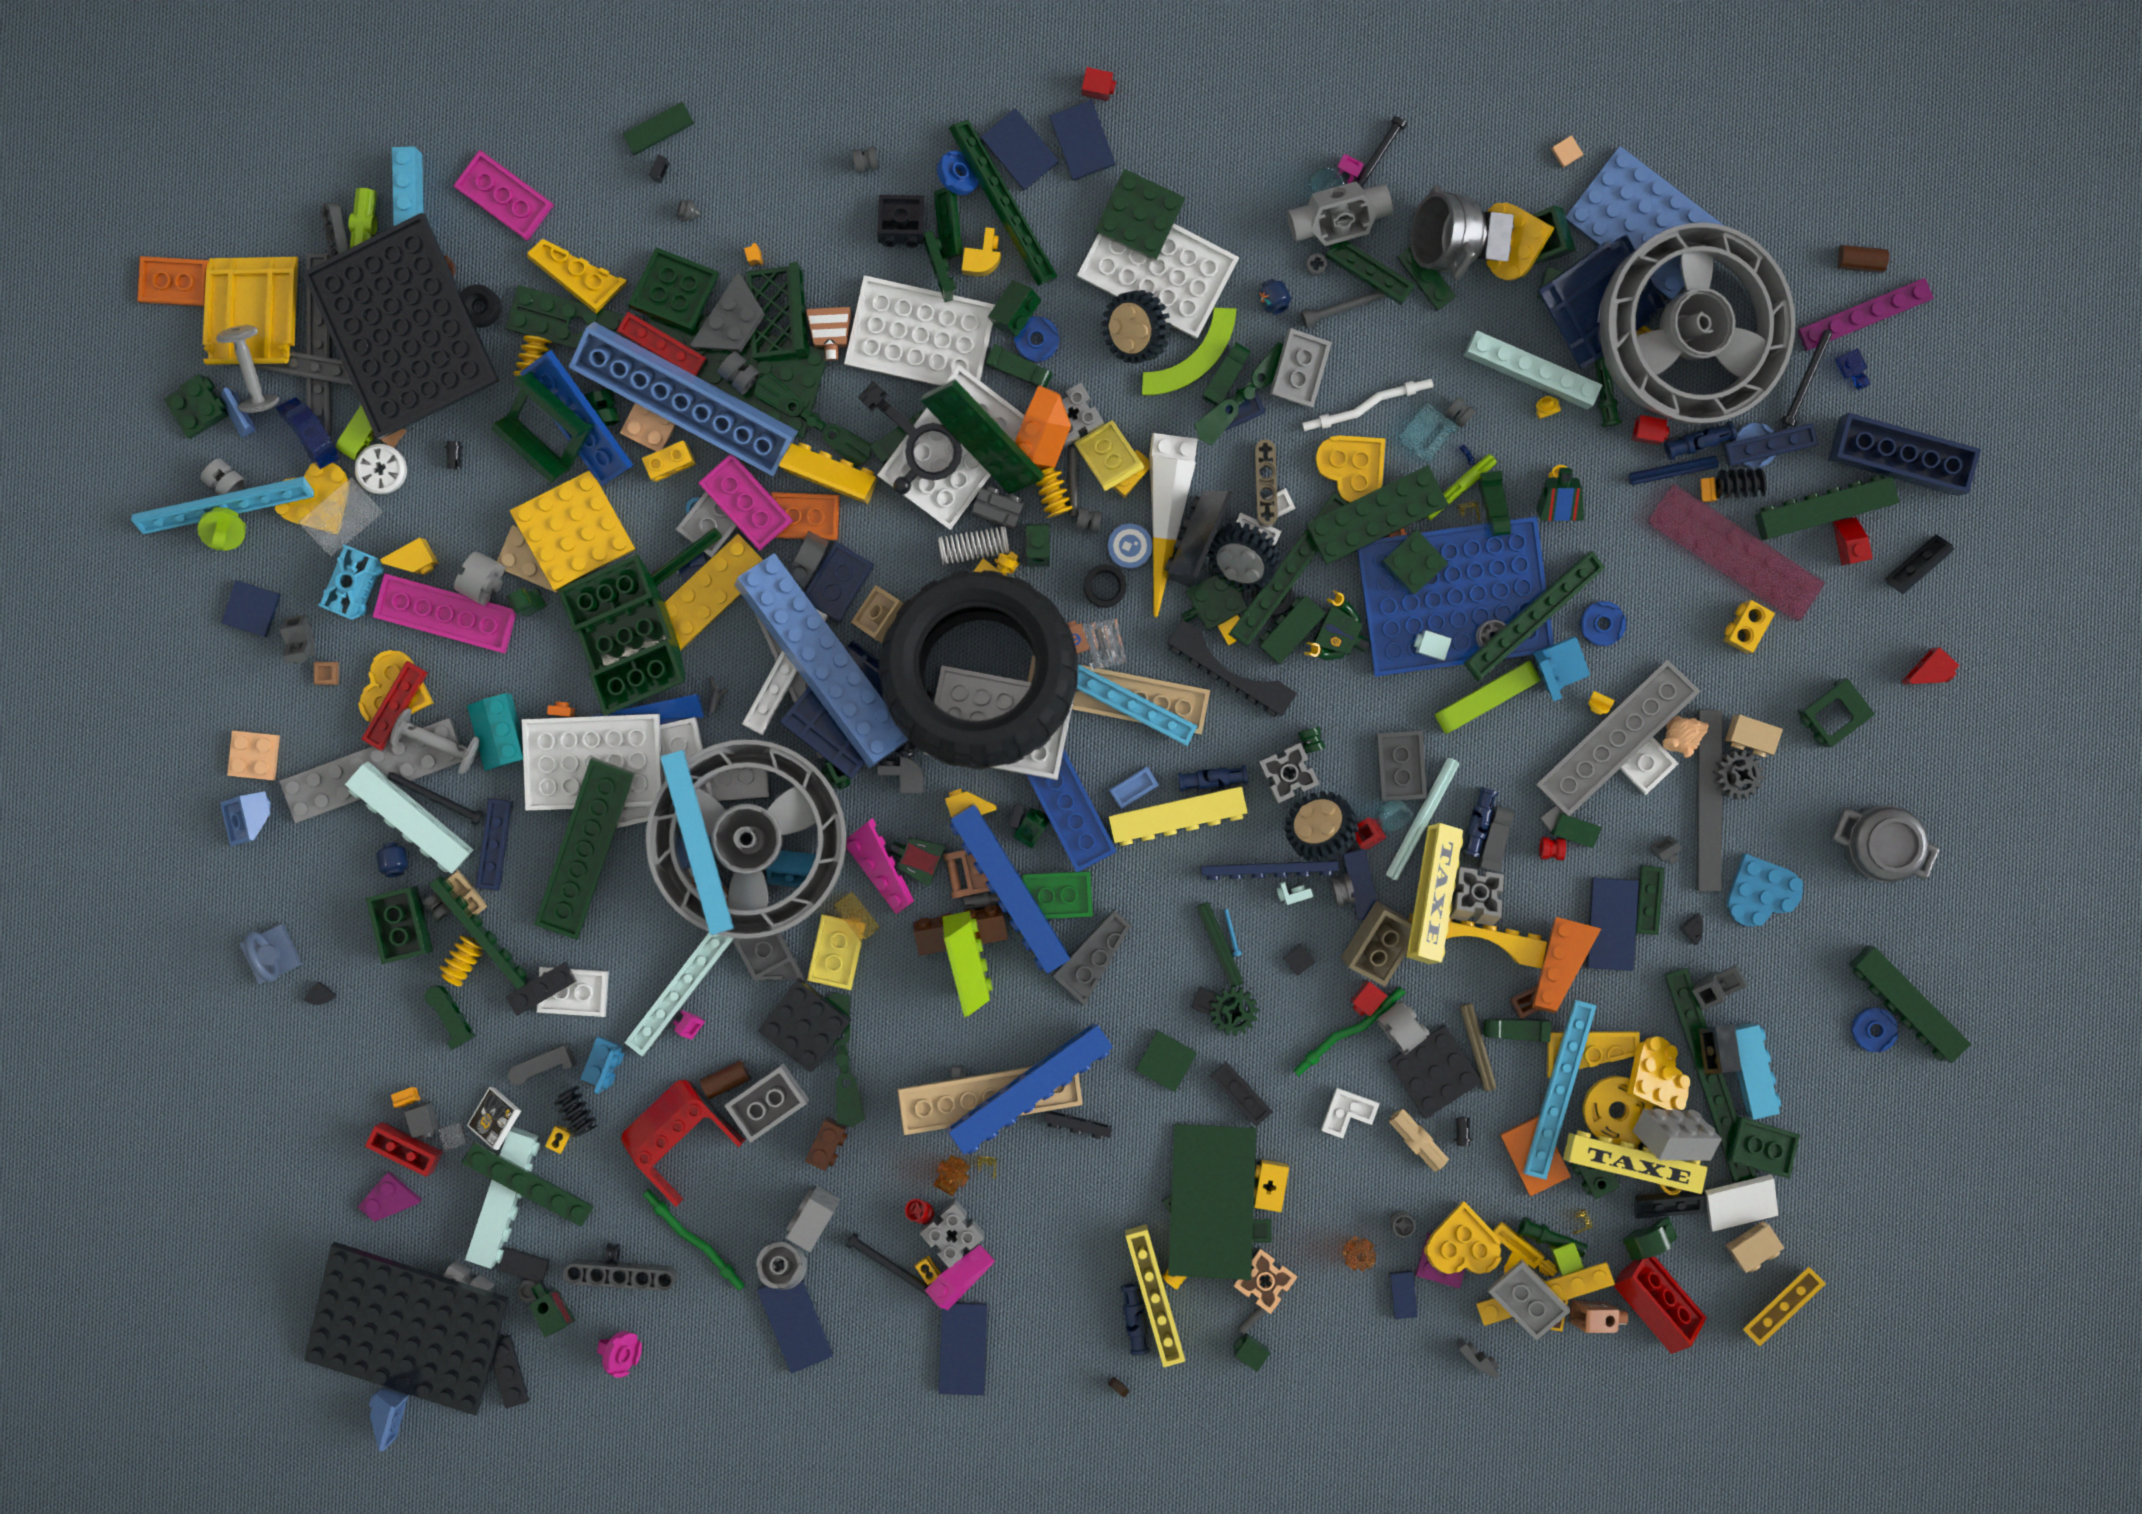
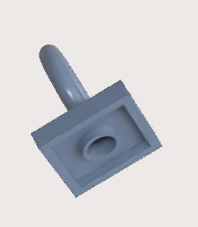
(270, 953)

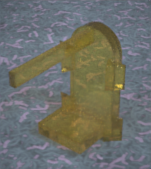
(1473, 504)
(988, 1160)
(1583, 1213)

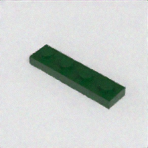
(1370, 271)

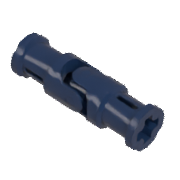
(1701, 439)
(1216, 778)
(1483, 808)
(1135, 1319)

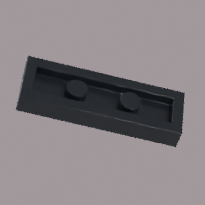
(1919, 564)
(541, 989)
(1241, 1093)
(1077, 1125)
(1668, 1205)
(509, 1373)

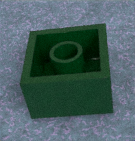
(1414, 562)

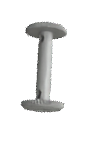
(257, 401)
(403, 727)

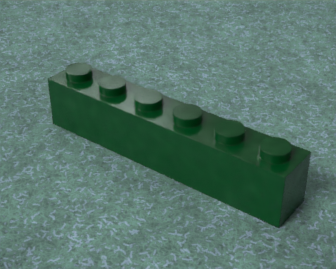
(1826, 508)
(1909, 1004)

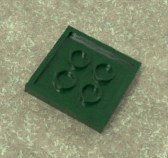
(1140, 214)
(673, 289)

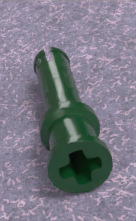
(1608, 403)
(1542, 1234)

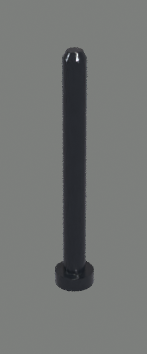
(1398, 124)
(1789, 419)
(439, 799)
(885, 1262)

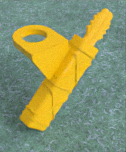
(1522, 1251)

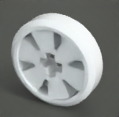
(368, 462)

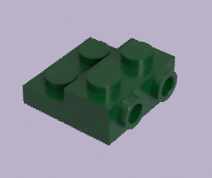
(196, 405)

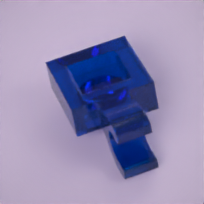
(1851, 366)

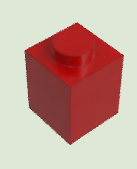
(1098, 84)
(1650, 430)
(1369, 833)
(1367, 999)

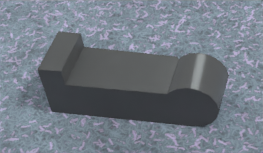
(1496, 839)
(523, 1071)

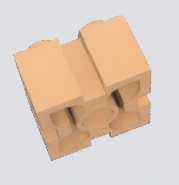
(1280, 1279)

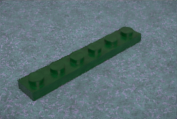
(485, 938)
(527, 1184)

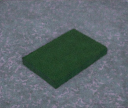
(1763, 1147)

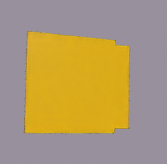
(254, 294)

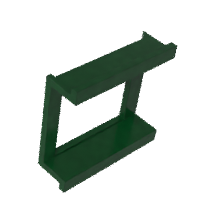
(531, 447)

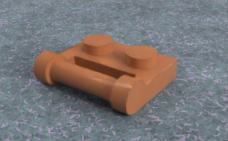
(975, 881)

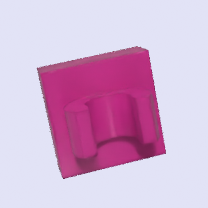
(1351, 166)
(688, 1025)

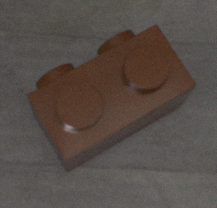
(823, 1149)

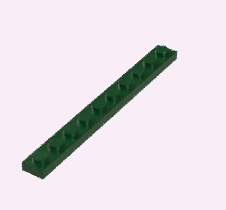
(1713, 1085)

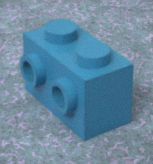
(790, 868)

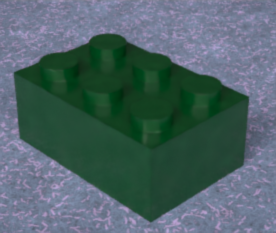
(399, 924)

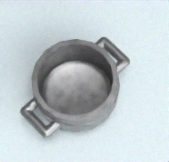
(1447, 232)
(1885, 843)

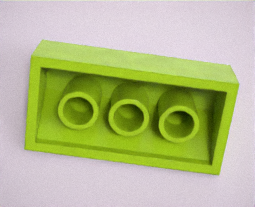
(966, 961)

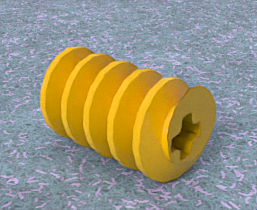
(533, 350)
(1053, 493)
(461, 961)

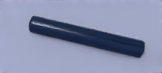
(1673, 470)

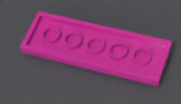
(444, 613)

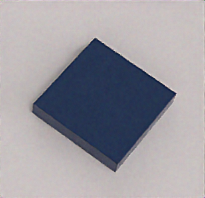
(251, 608)

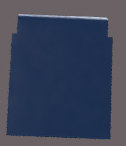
(1577, 295)
(818, 729)

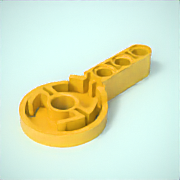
(1604, 1094)

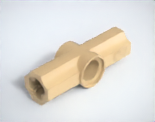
(1418, 1140)

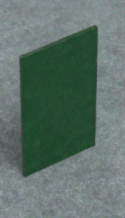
(1212, 1202)

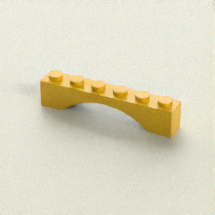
(1522, 949)

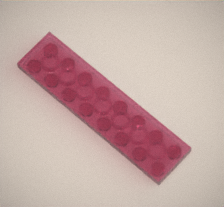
(1736, 552)

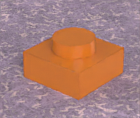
(561, 709)

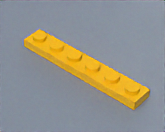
(1565, 1287)

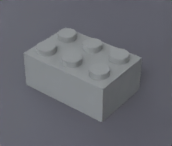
(766, 1103)
(1677, 1134)
(812, 1218)

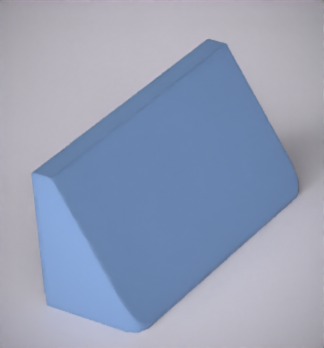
(240, 419)

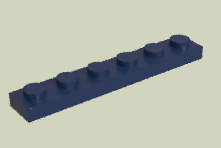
(1258, 870)

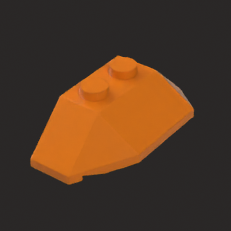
(1044, 429)

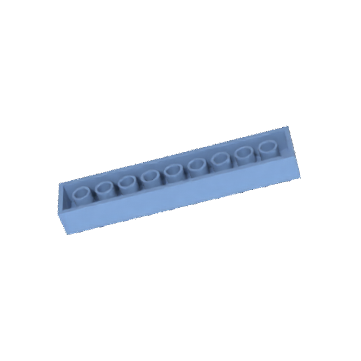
(682, 398)
(821, 659)

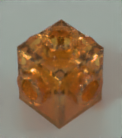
(951, 1175)
(1355, 1247)

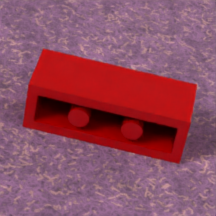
(404, 1149)

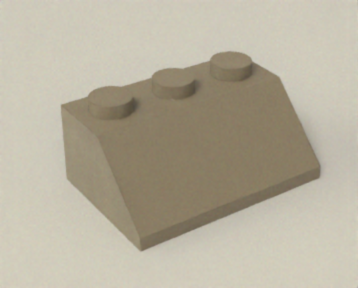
(1379, 944)

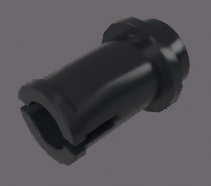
(453, 455)
(1463, 1131)

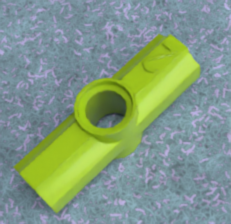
(363, 219)

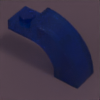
(309, 431)

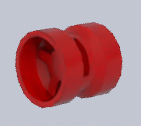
(1550, 848)
(915, 1208)

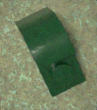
(1650, 1241)

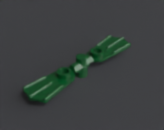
(779, 396)
(1217, 420)
(848, 1100)

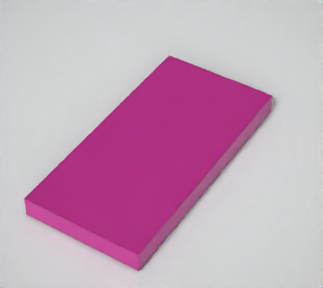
(503, 195)
(745, 501)

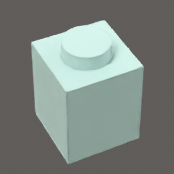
(1432, 645)

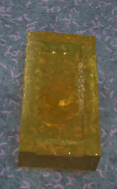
(856, 916)

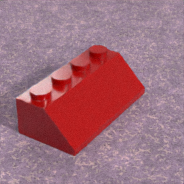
(1660, 1303)

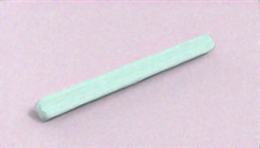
(1422, 819)

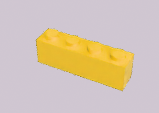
(1784, 1306)

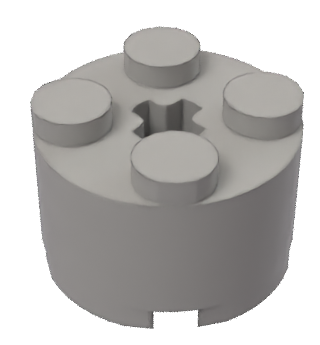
(479, 578)
(1402, 1027)
(771, 1273)

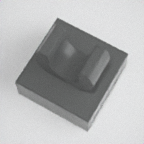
(1666, 849)

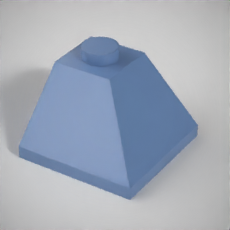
(245, 816)
(386, 1415)

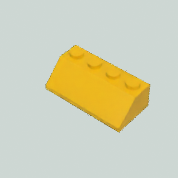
(829, 473)

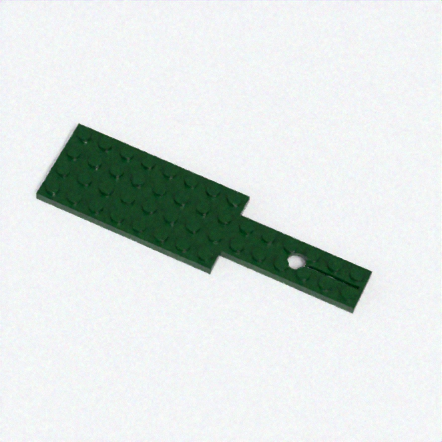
(798, 373)

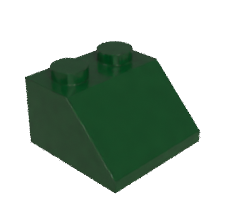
(1560, 241)

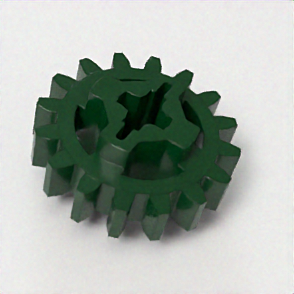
(1231, 1019)

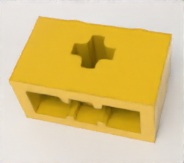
(1274, 1197)

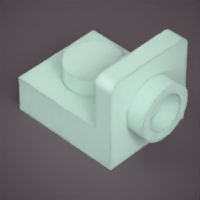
(1298, 893)

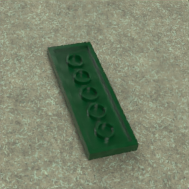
(982, 436)
(1377, 515)

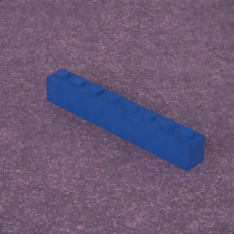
(1010, 888)
(1029, 1088)

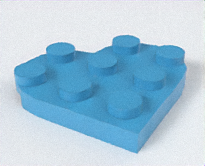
(1760, 890)

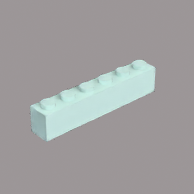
(1532, 370)
(408, 817)
(501, 1203)

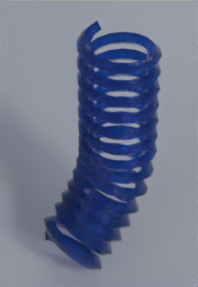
(1468, 454)

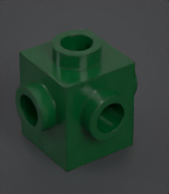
(829, 772)

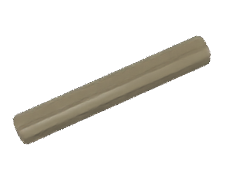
(1478, 1047)

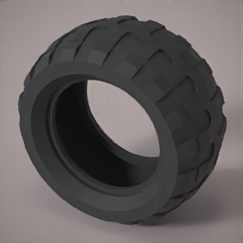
(963, 599)

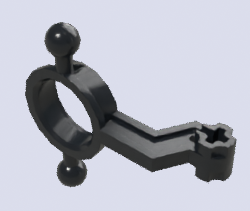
(874, 397)

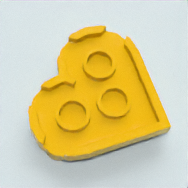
(1526, 242)
(1353, 464)
(323, 482)
(382, 676)
(1655, 1076)
(1463, 1243)

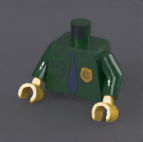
(1338, 632)

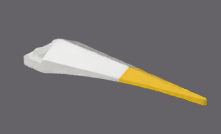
(1170, 475)

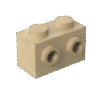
(1753, 735)
(1755, 1247)

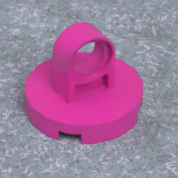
(620, 1353)

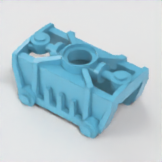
(361, 583)

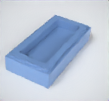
(1134, 787)

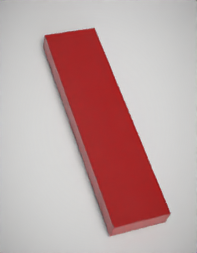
(661, 344)
(395, 702)

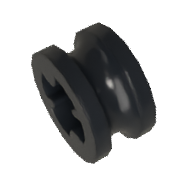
(612, 1253)

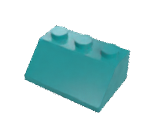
(498, 731)

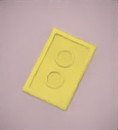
(1109, 455)
(834, 953)

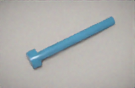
(1236, 952)

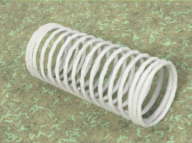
(1004, 547)

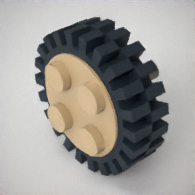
(1136, 326)
(1321, 826)

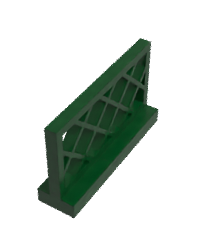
(796, 313)

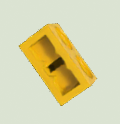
(669, 461)
(1752, 630)

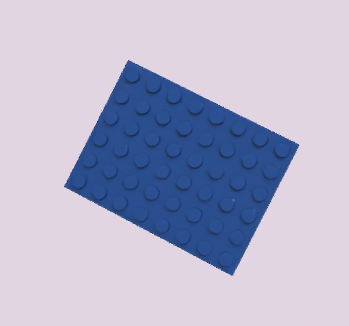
(1481, 583)

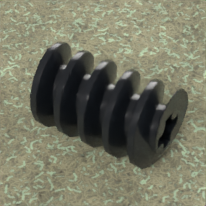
(1741, 481)
(575, 1112)

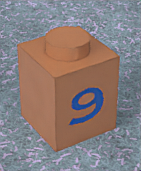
(1079, 637)

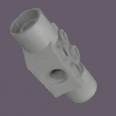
(1340, 213)

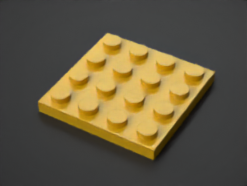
(572, 530)

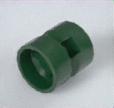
(607, 414)

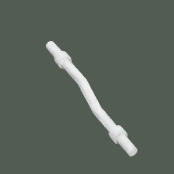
(1409, 388)

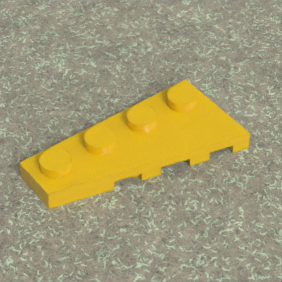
(584, 281)
(1599, 1047)

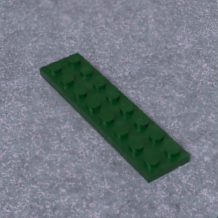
(584, 848)

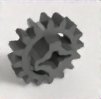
(1731, 780)

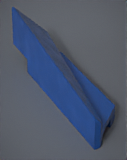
(669, 710)

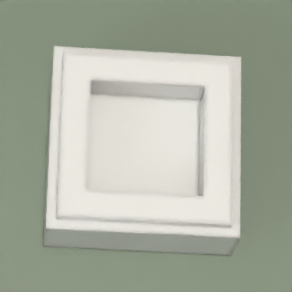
(1283, 501)

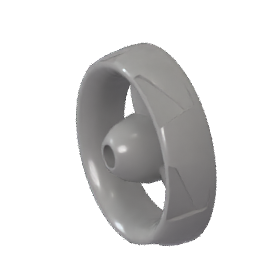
(1698, 323)
(796, 809)

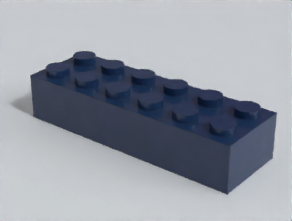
(1904, 454)

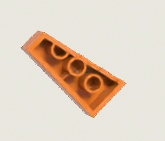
(1564, 956)

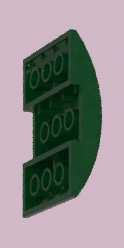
(624, 634)

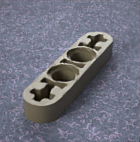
(1266, 483)

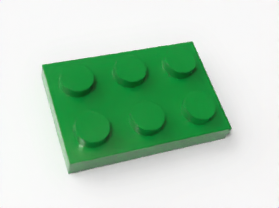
(1061, 893)

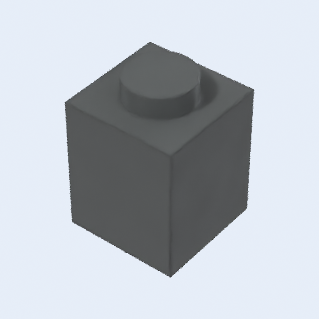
(422, 1120)

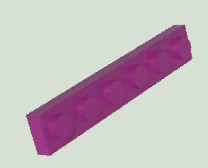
(1867, 313)

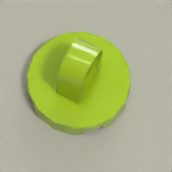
(221, 529)

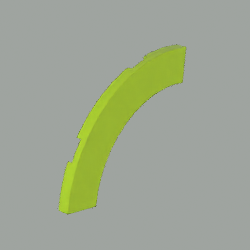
(1198, 363)

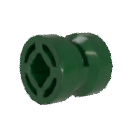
(1311, 740)

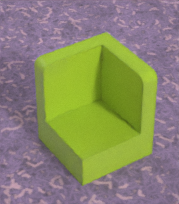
(1566, 1258)

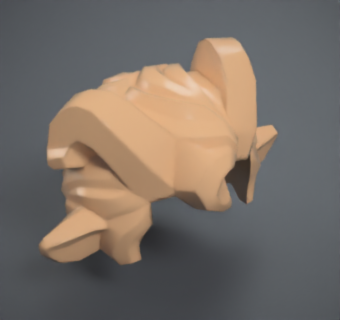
(1684, 735)

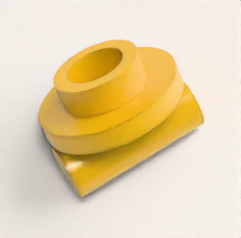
(1547, 406)
(1599, 703)

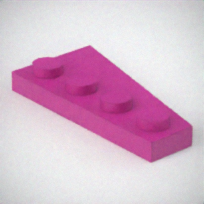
(880, 868)

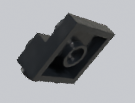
(901, 220)

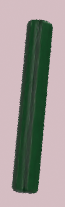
(686, 556)
(1220, 944)

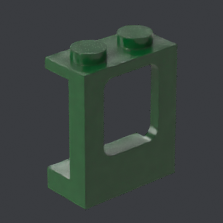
(1851, 699)

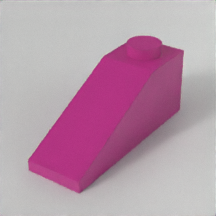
(959, 1278)

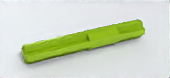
(1467, 480)

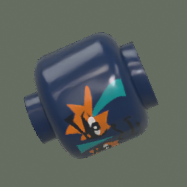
(1274, 296)

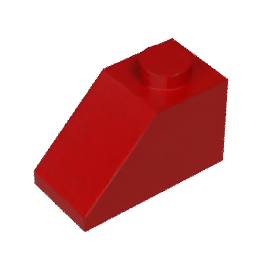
(1852, 541)
(1932, 668)

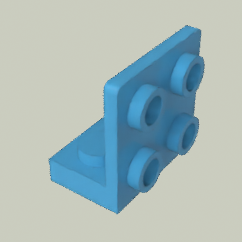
(1561, 665)
(601, 1064)

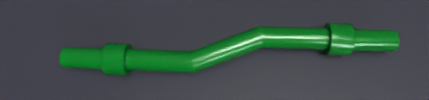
(1312, 1058)
(661, 1209)

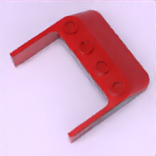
(666, 1125)

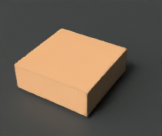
(1567, 151)

